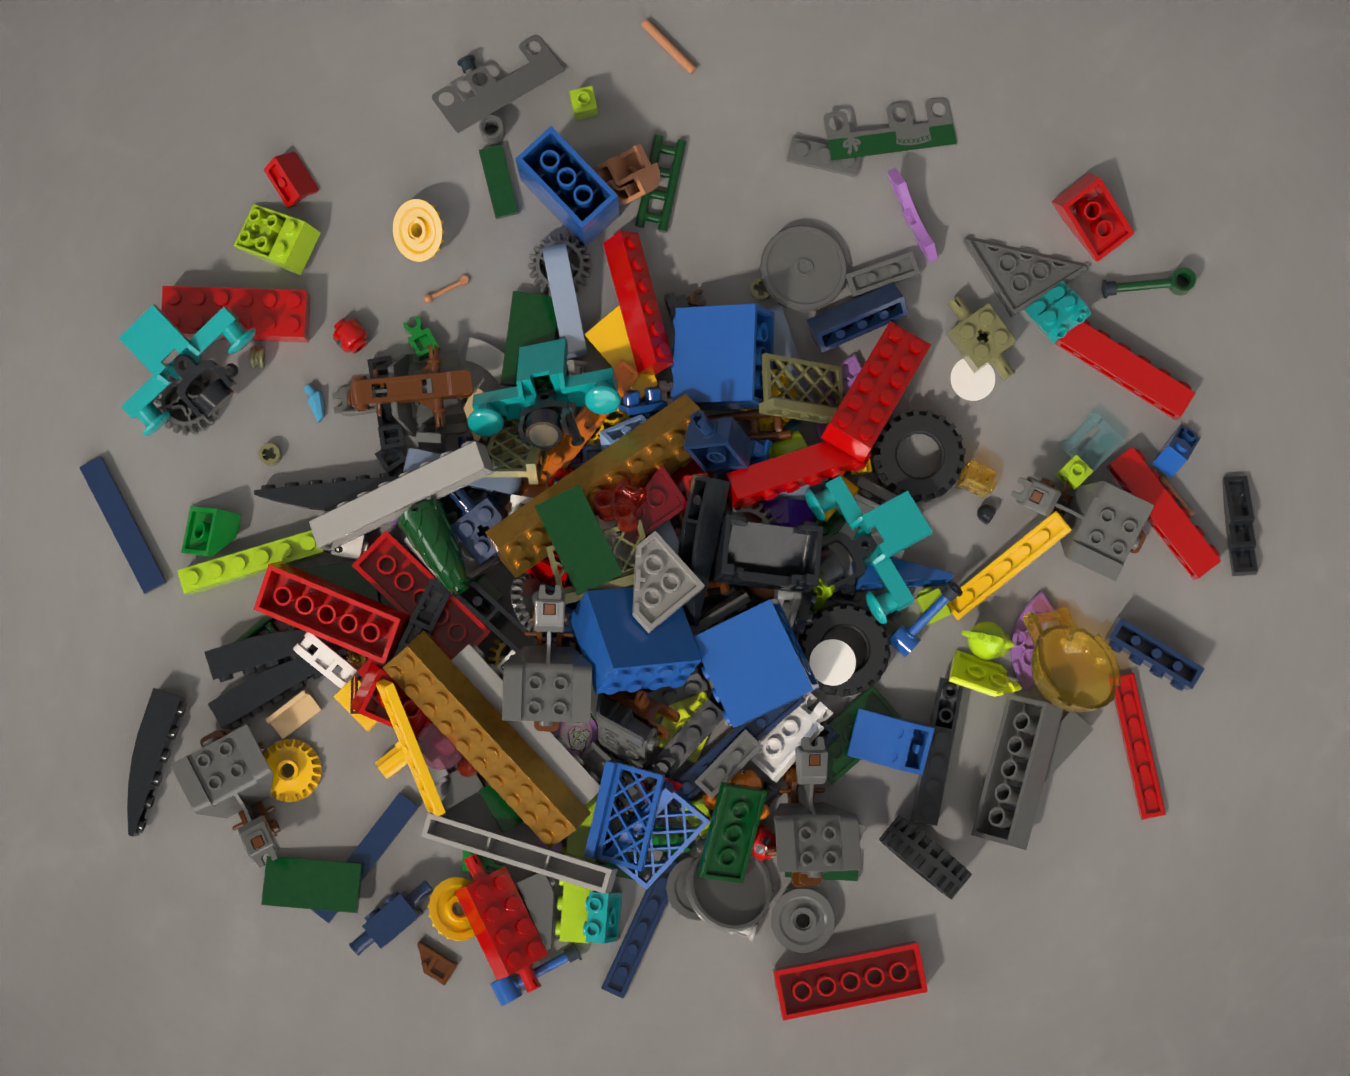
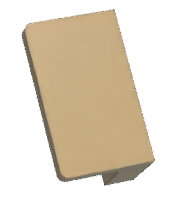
(294, 714)

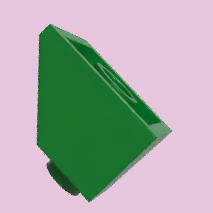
(209, 530)

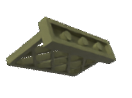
(803, 407)
(532, 461)
(621, 581)

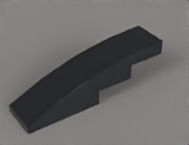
(1239, 525)
(426, 613)

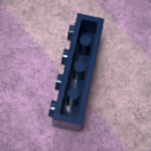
(857, 317)
(1154, 654)

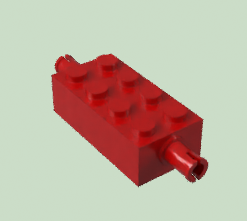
(501, 923)

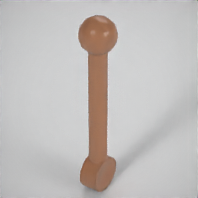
(462, 281)
(1164, 480)

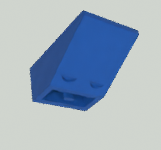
(890, 741)

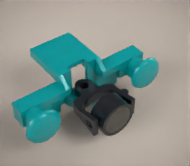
(155, 338)
(540, 412)
(897, 523)

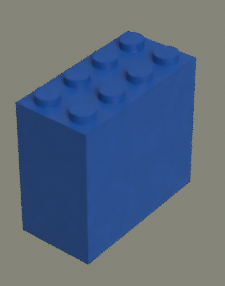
(568, 186)
(721, 355)
(624, 652)
(755, 663)

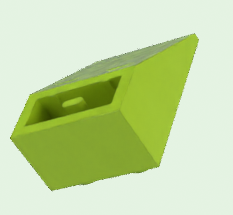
(277, 238)

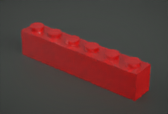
(638, 303)
(1127, 369)
(789, 473)
(1166, 517)

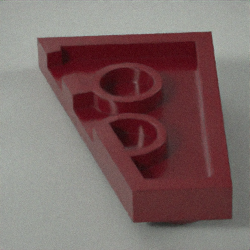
(661, 504)

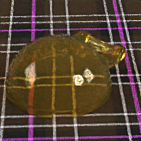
(1071, 664)

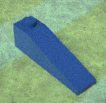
(911, 573)

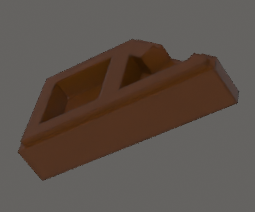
(435, 964)

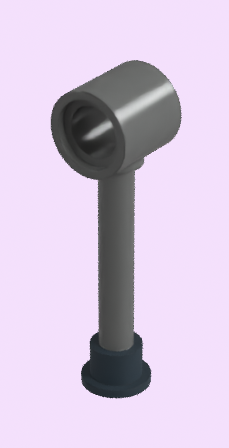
(468, 65)

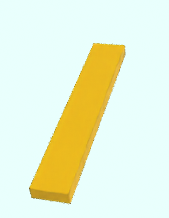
(1009, 564)
(410, 747)

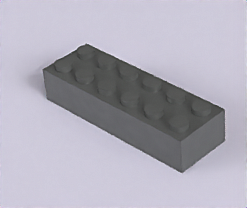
(1017, 771)

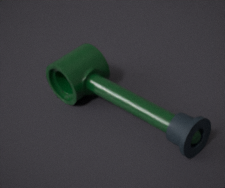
(1112, 288)

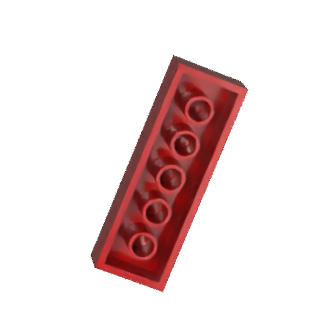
(274, 313)
(876, 391)
(403, 582)
(331, 612)
(849, 980)

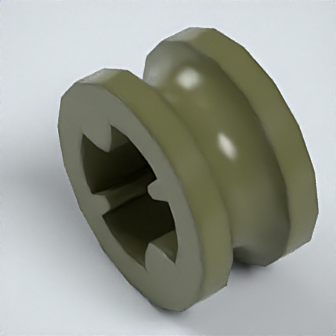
(754, 293)
(258, 357)
(269, 446)

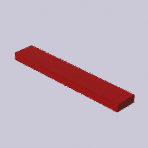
(1138, 748)

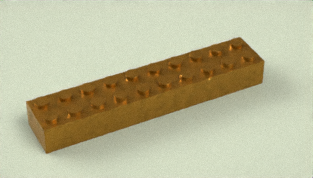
(636, 456)
(486, 740)

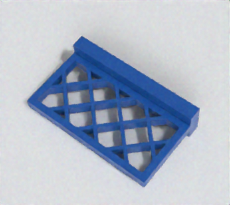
(667, 794)
(604, 815)

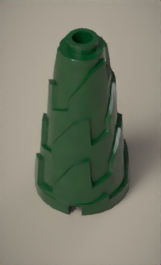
(432, 537)

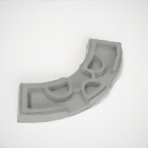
(487, 357)

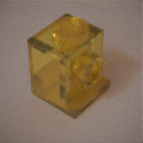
(977, 479)

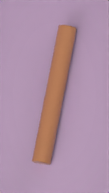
(669, 47)

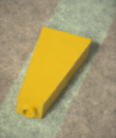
(612, 344)

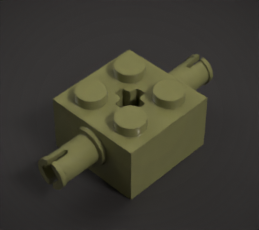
(981, 323)

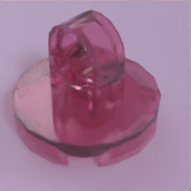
(437, 749)

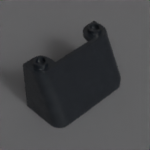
(768, 555)

